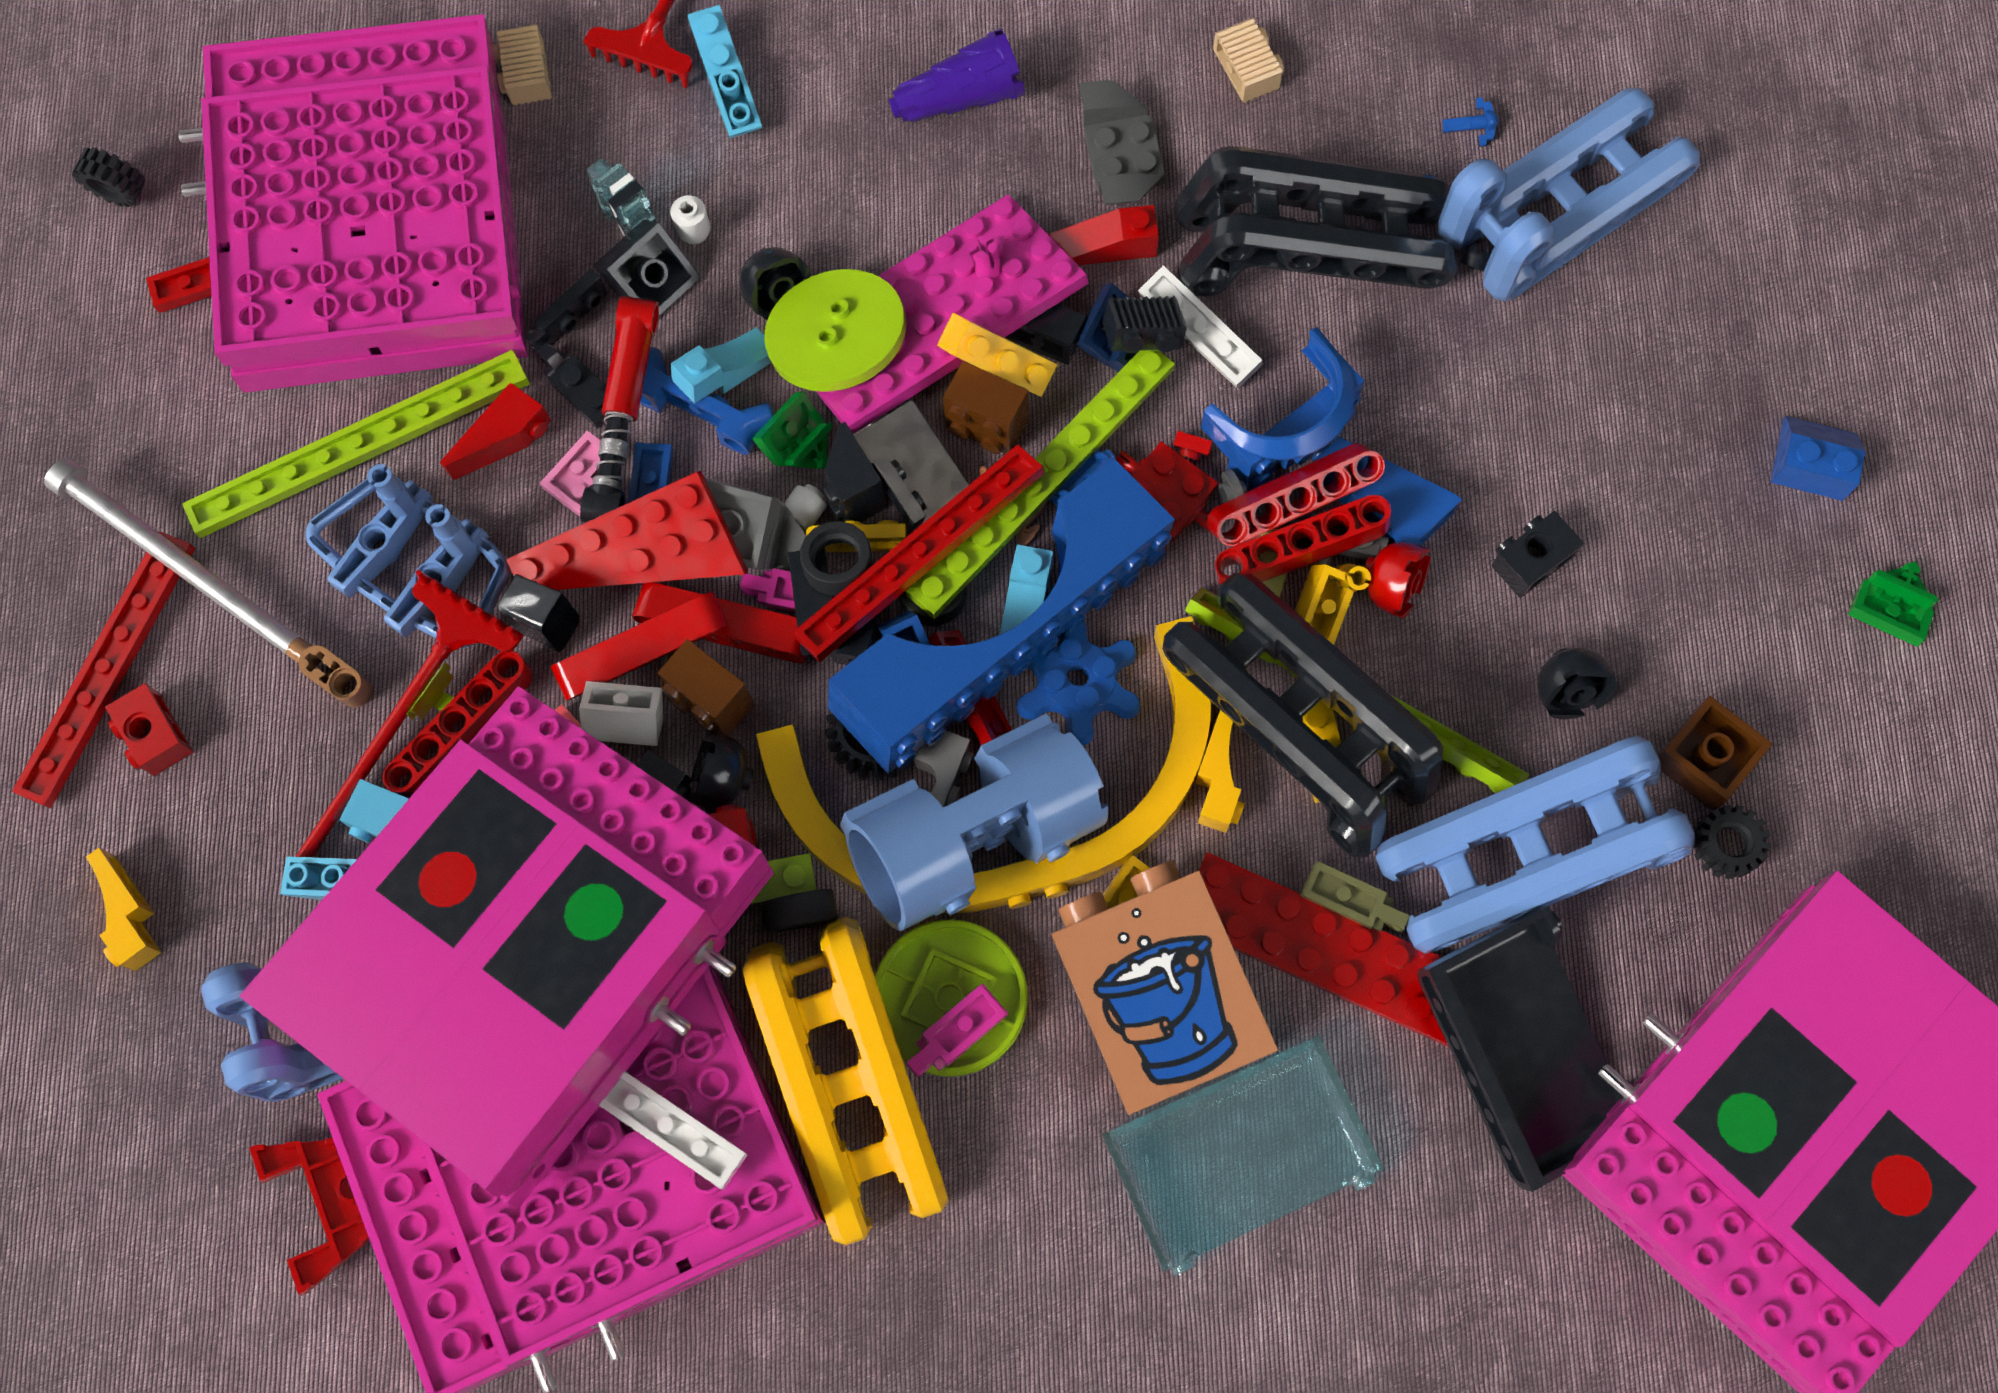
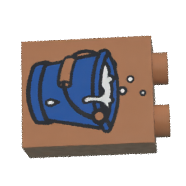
(1161, 987)

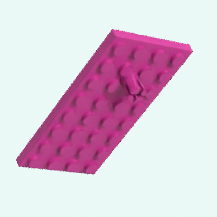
(988, 270)

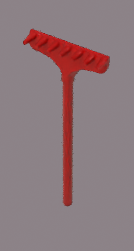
(642, 45)
(458, 625)

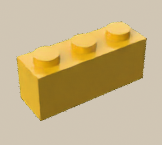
(996, 354)

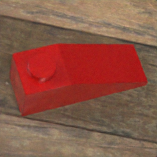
(1111, 236)
(500, 431)

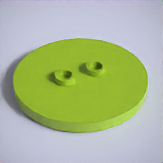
(835, 330)
(934, 971)

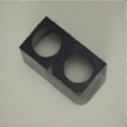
(539, 612)

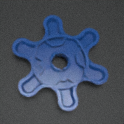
(1083, 702)

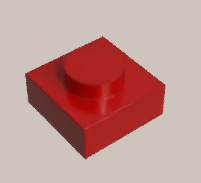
(1192, 446)

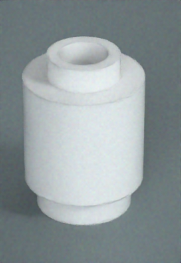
(690, 219)
(806, 505)

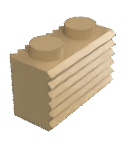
(1248, 59)
(523, 65)

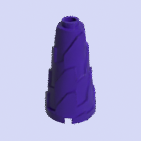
(973, 77)

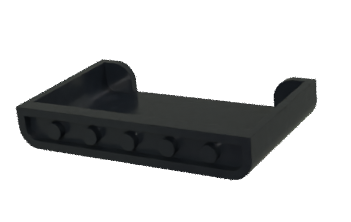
(1522, 1045)

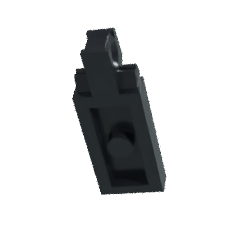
(574, 383)

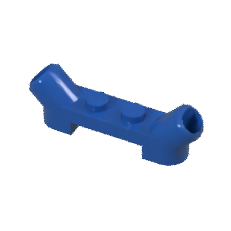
(734, 426)

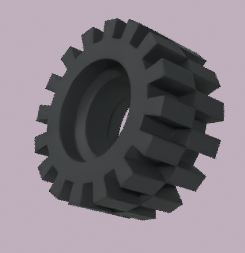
(108, 177)
(1749, 828)

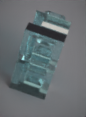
(619, 195)

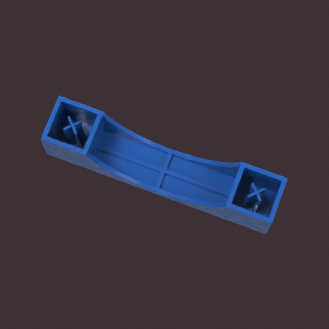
(909, 691)

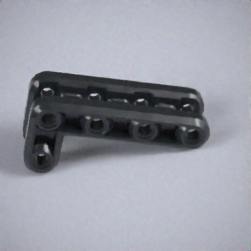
(1323, 248)
(1324, 674)

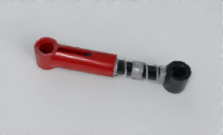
(635, 327)

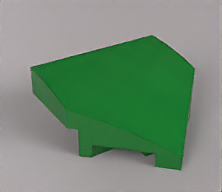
(795, 435)
(1895, 603)

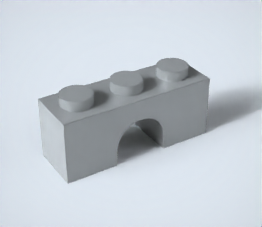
(946, 763)

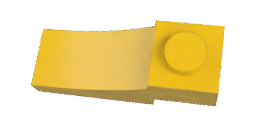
(1222, 798)
(125, 910)

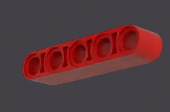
(1312, 495)
(1315, 529)
(747, 629)
(640, 645)
(462, 706)

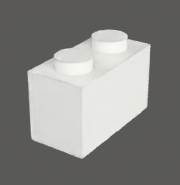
(622, 713)

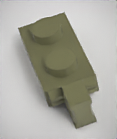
(1353, 899)

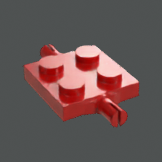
(1174, 484)

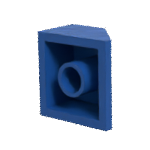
(1818, 459)

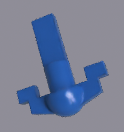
(1488, 121)

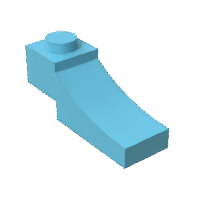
(720, 366)
(1026, 585)

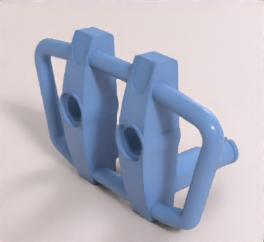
(396, 523)

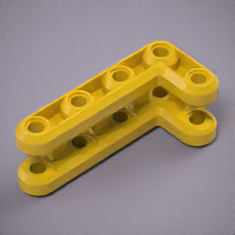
(813, 1096)

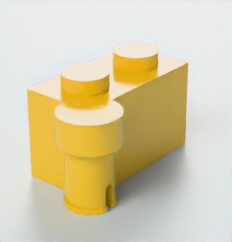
(1328, 595)

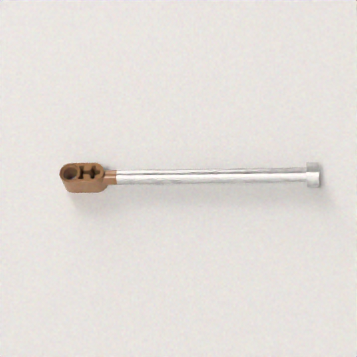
(69, 480)

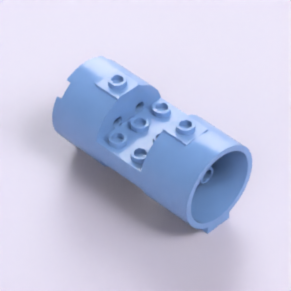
(918, 854)

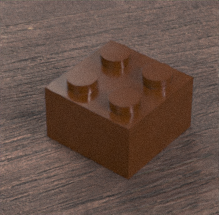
(985, 409)
(706, 689)
(1712, 753)

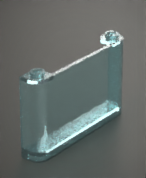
(1242, 1154)

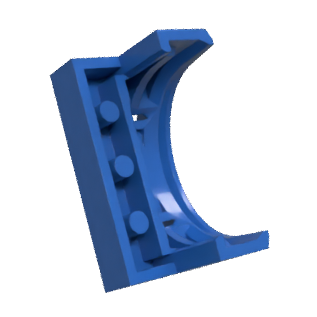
(1301, 432)

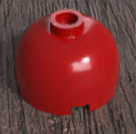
(1397, 576)

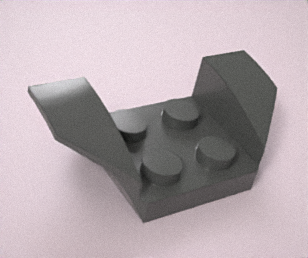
(1120, 143)
(759, 525)

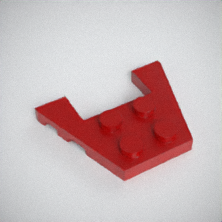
(332, 1199)

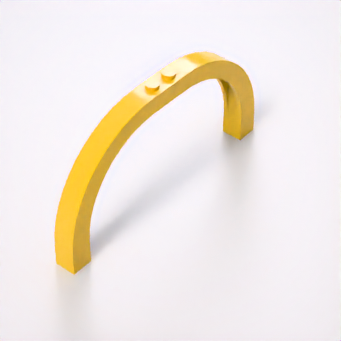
(1023, 880)

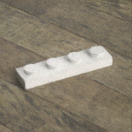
(1206, 330)
(673, 1130)

